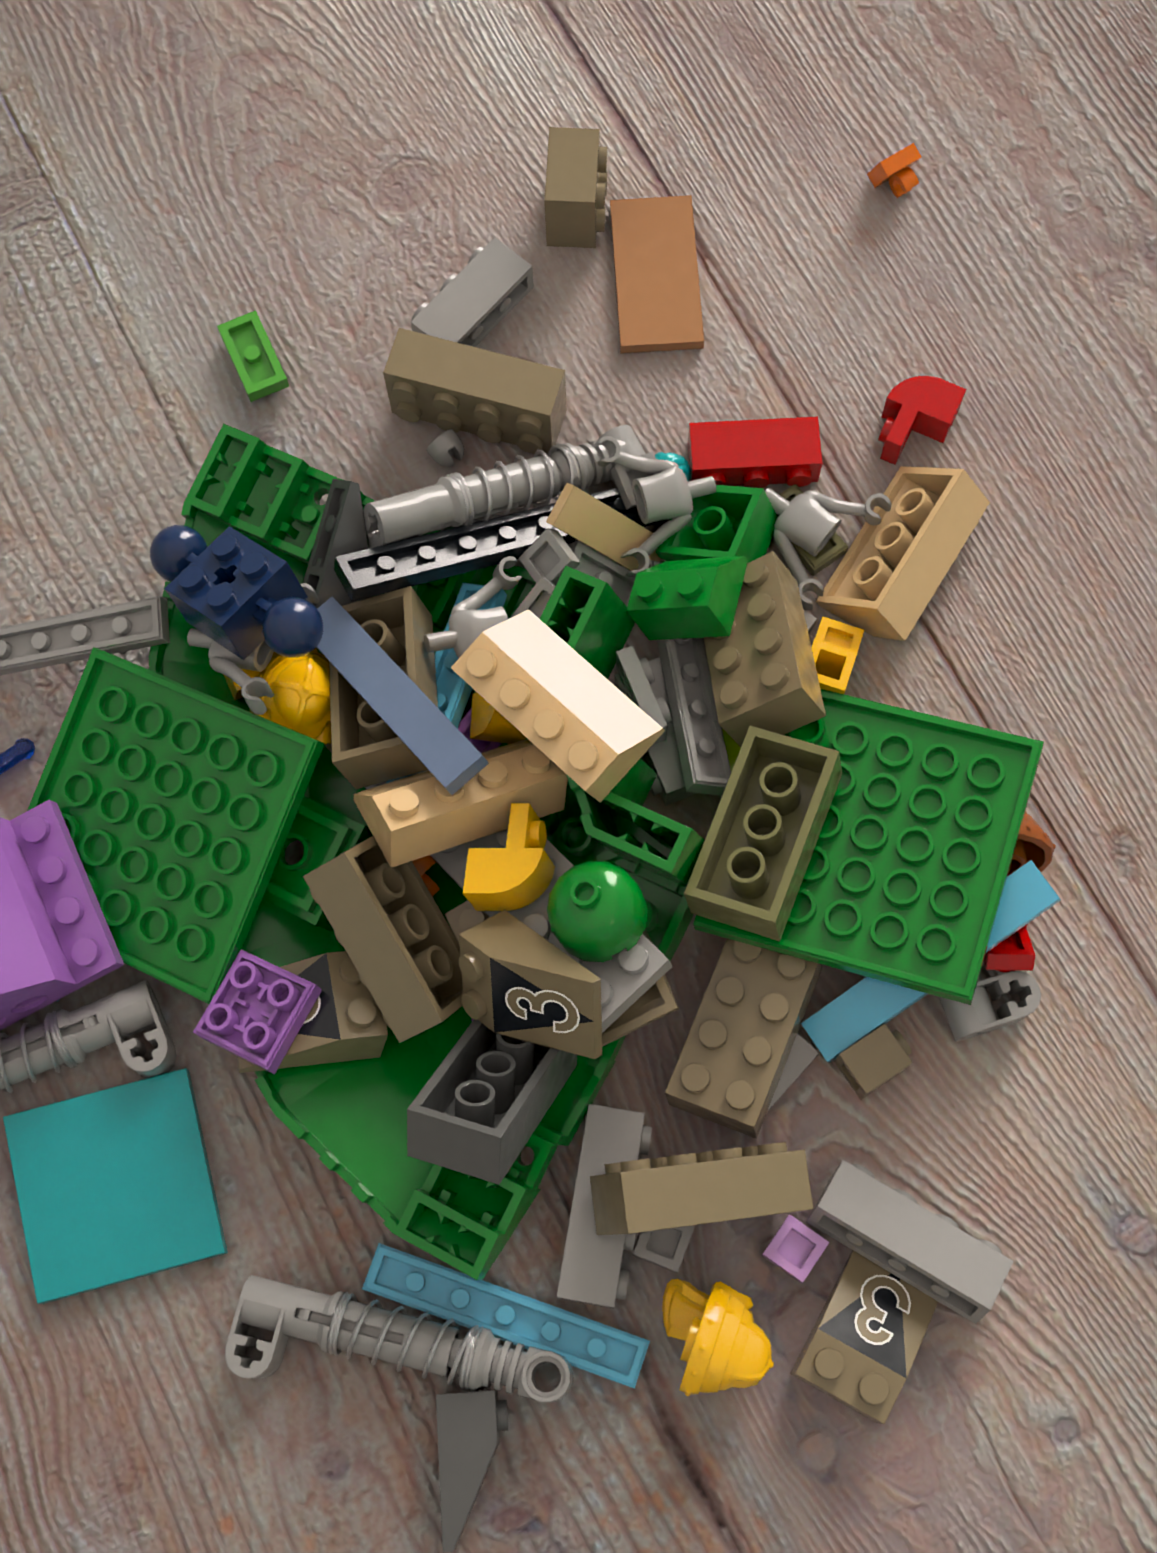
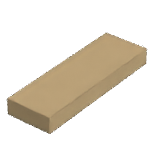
(598, 526)

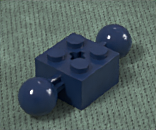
(236, 592)

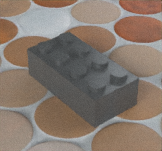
(485, 1102)

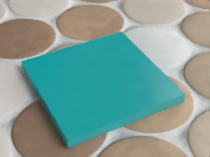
(114, 1186)

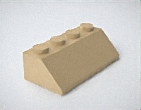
(902, 560)
(558, 702)
(422, 818)

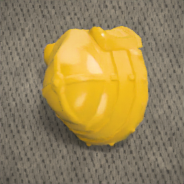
(300, 694)
(720, 1335)

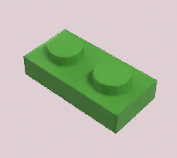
(253, 356)

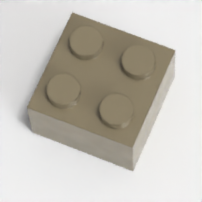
(575, 187)

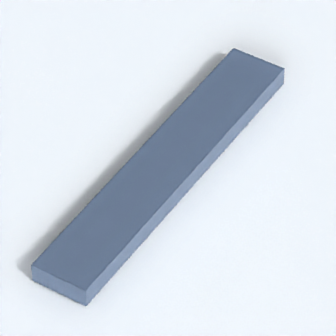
(397, 699)

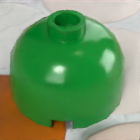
(596, 911)

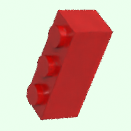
(756, 451)

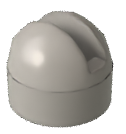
(444, 447)

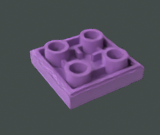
(257, 1011)

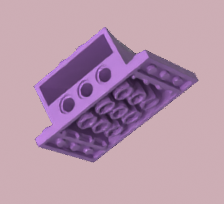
(49, 916)

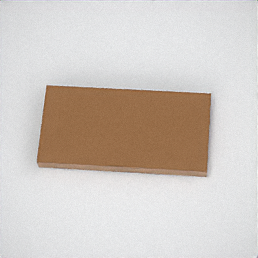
(656, 274)

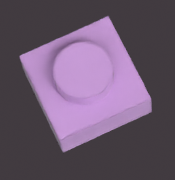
(795, 1248)

